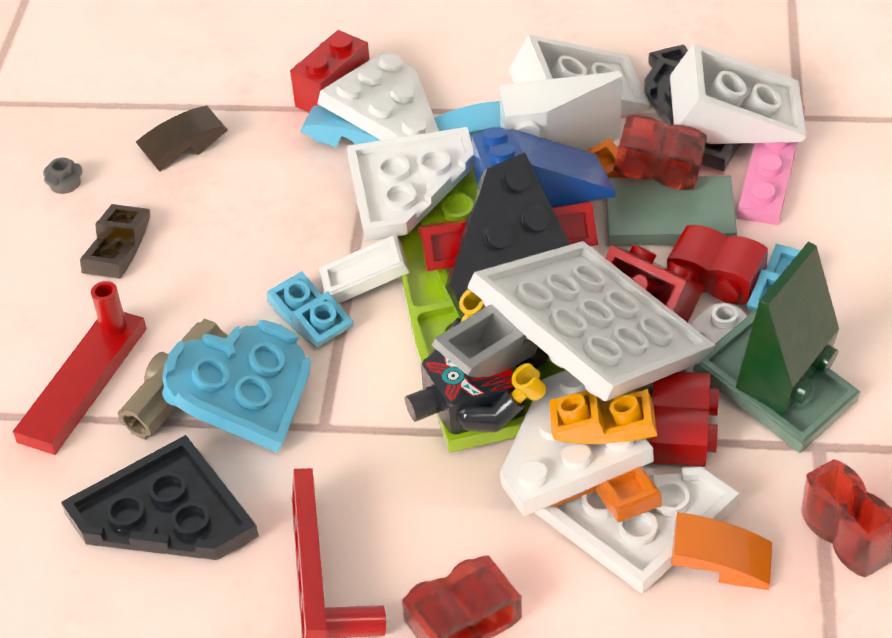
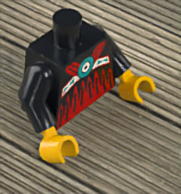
(468, 401)

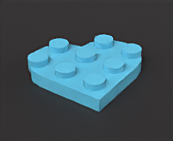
(240, 381)

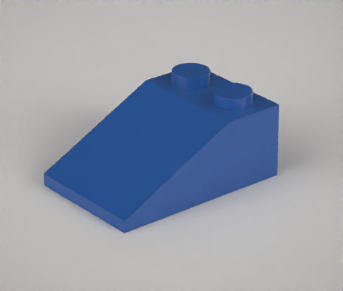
(562, 170)

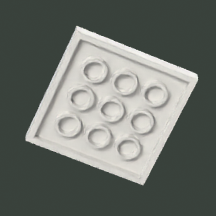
(591, 319)

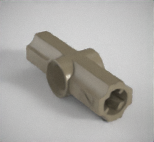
(147, 407)

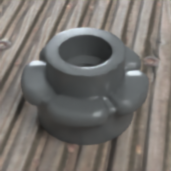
(63, 175)

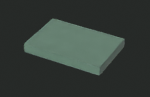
(657, 215)
(803, 421)

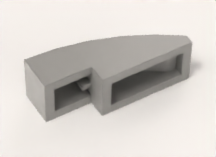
(485, 344)

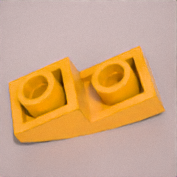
(589, 420)

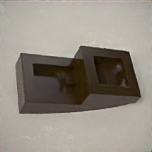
(192, 129)
(117, 241)

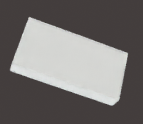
(364, 269)

